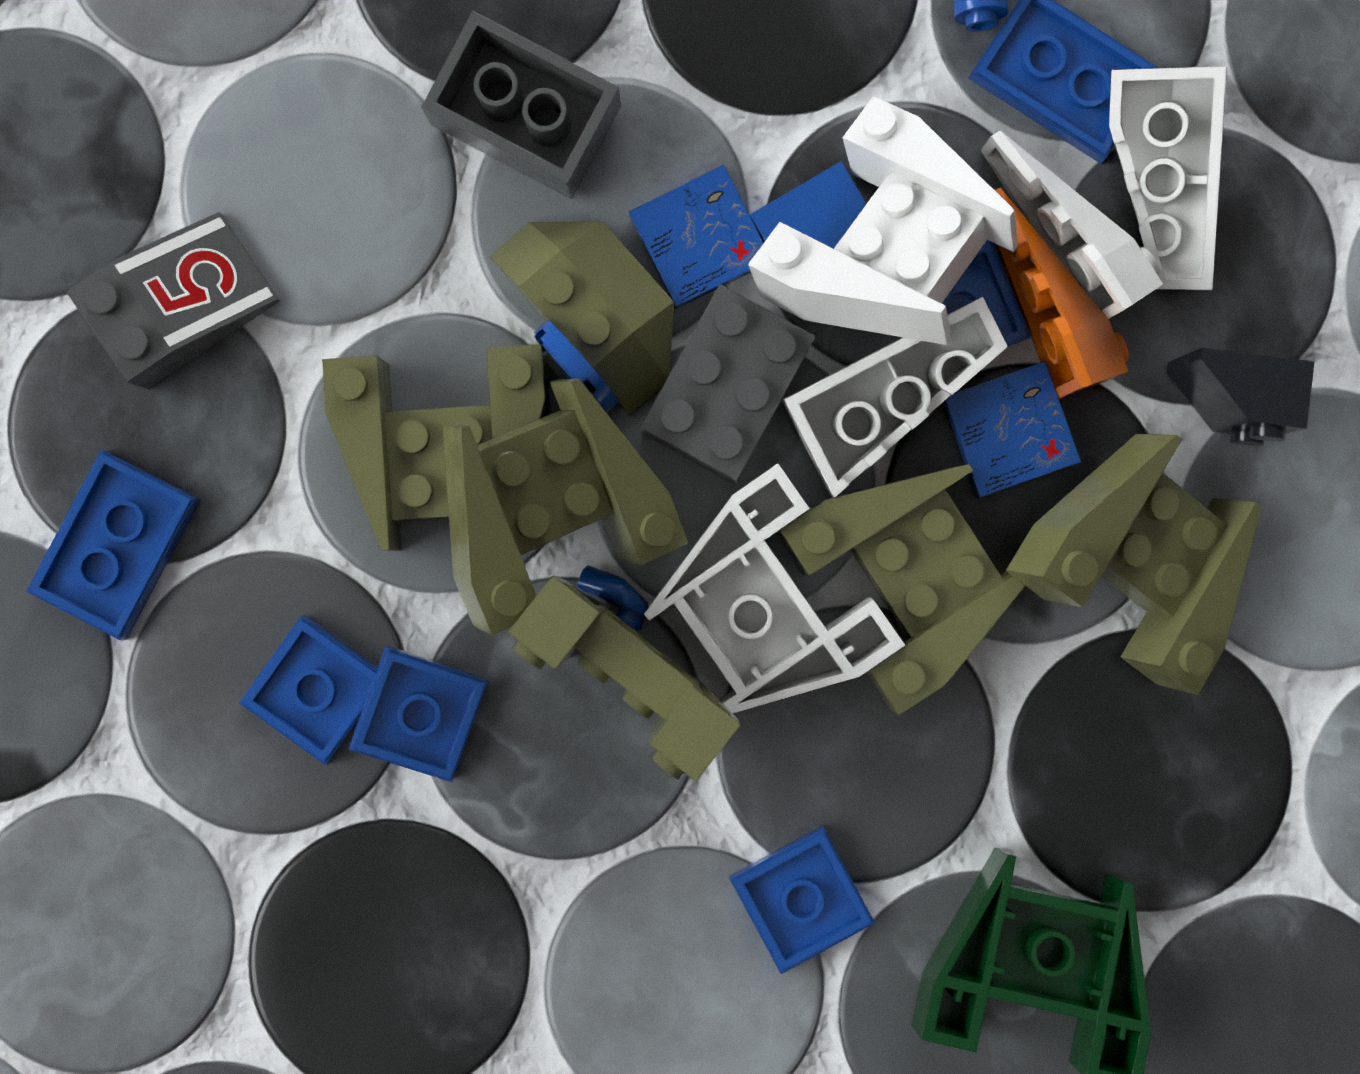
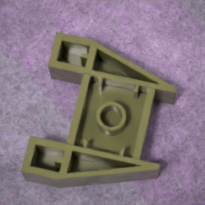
(401, 454)
(541, 487)
(1156, 550)
(922, 568)
(690, 719)

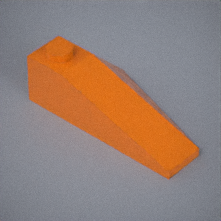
(1060, 315)

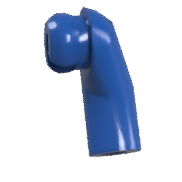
(617, 591)

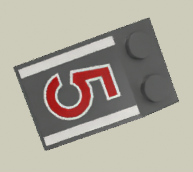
(172, 299)

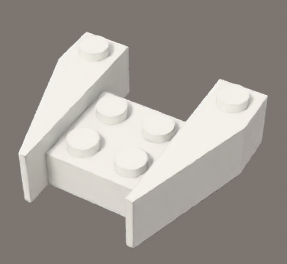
(904, 243)
(755, 614)

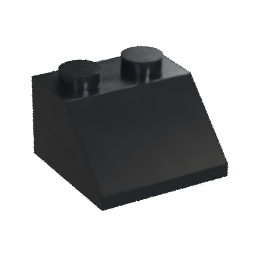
(1245, 392)

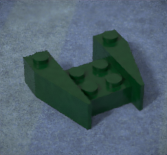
(1045, 956)

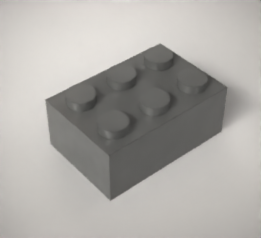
(522, 104)
(727, 383)

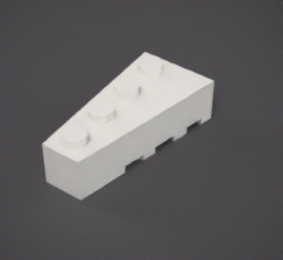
(874, 402)

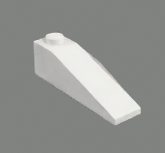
(1170, 155)
(1082, 237)

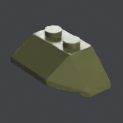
(597, 300)

